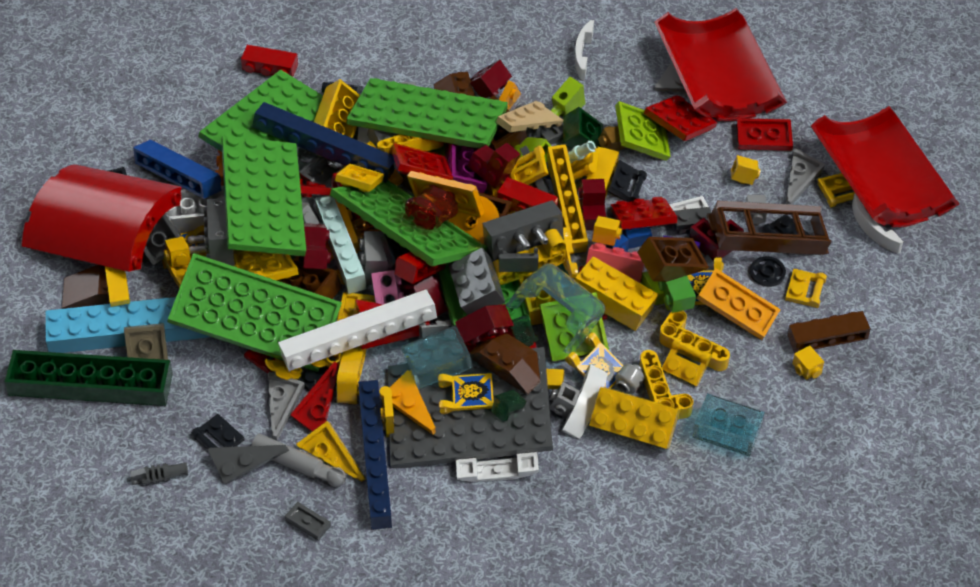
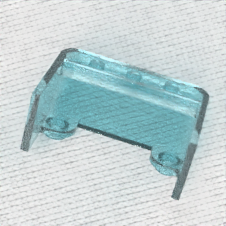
(584, 306)

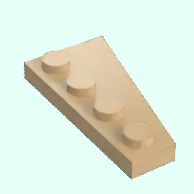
(530, 116)

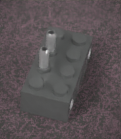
(522, 229)
(215, 234)

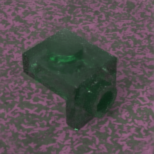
(523, 331)
(506, 403)

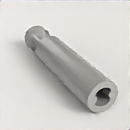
(304, 462)

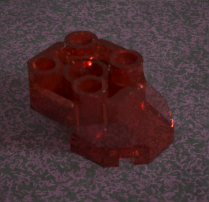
(432, 207)

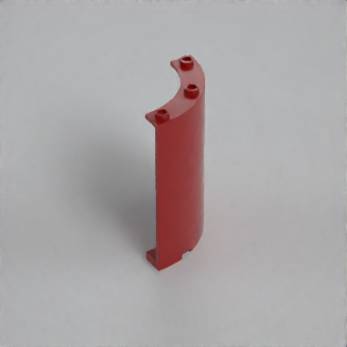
(721, 66)
(886, 168)
(97, 216)

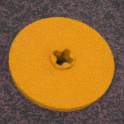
(476, 230)

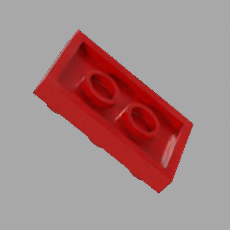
(764, 134)

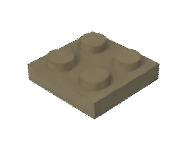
(146, 341)

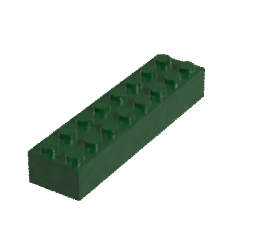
(89, 377)

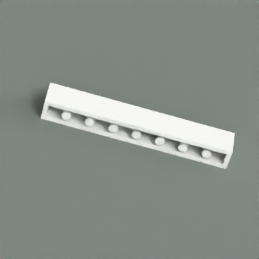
(357, 330)

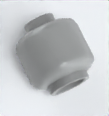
(629, 378)

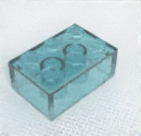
(436, 355)
(728, 424)

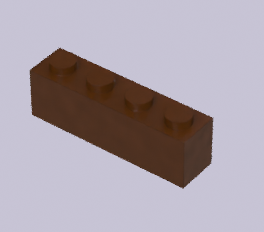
(829, 331)

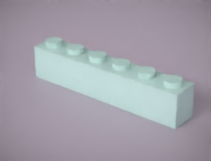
(341, 244)

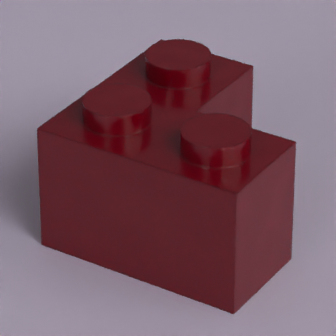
(490, 79)
(494, 165)
(592, 201)
(701, 233)
(316, 253)
(429, 284)
(484, 322)

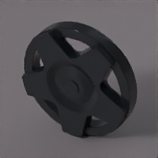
(767, 271)

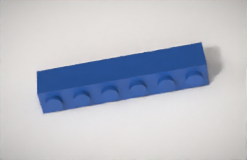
(177, 169)

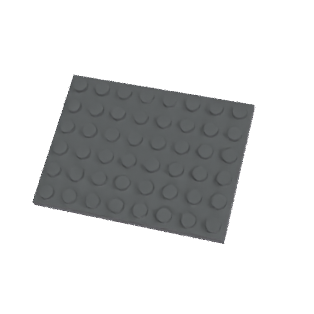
(471, 432)

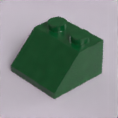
(580, 128)

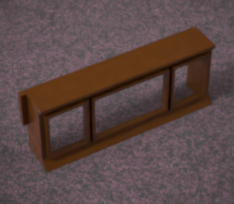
(768, 241)

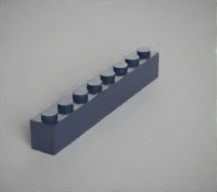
(322, 140)
(375, 455)

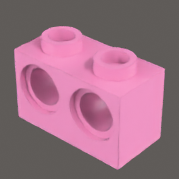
(382, 290)

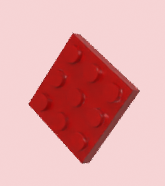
(680, 118)
(417, 160)
(643, 213)

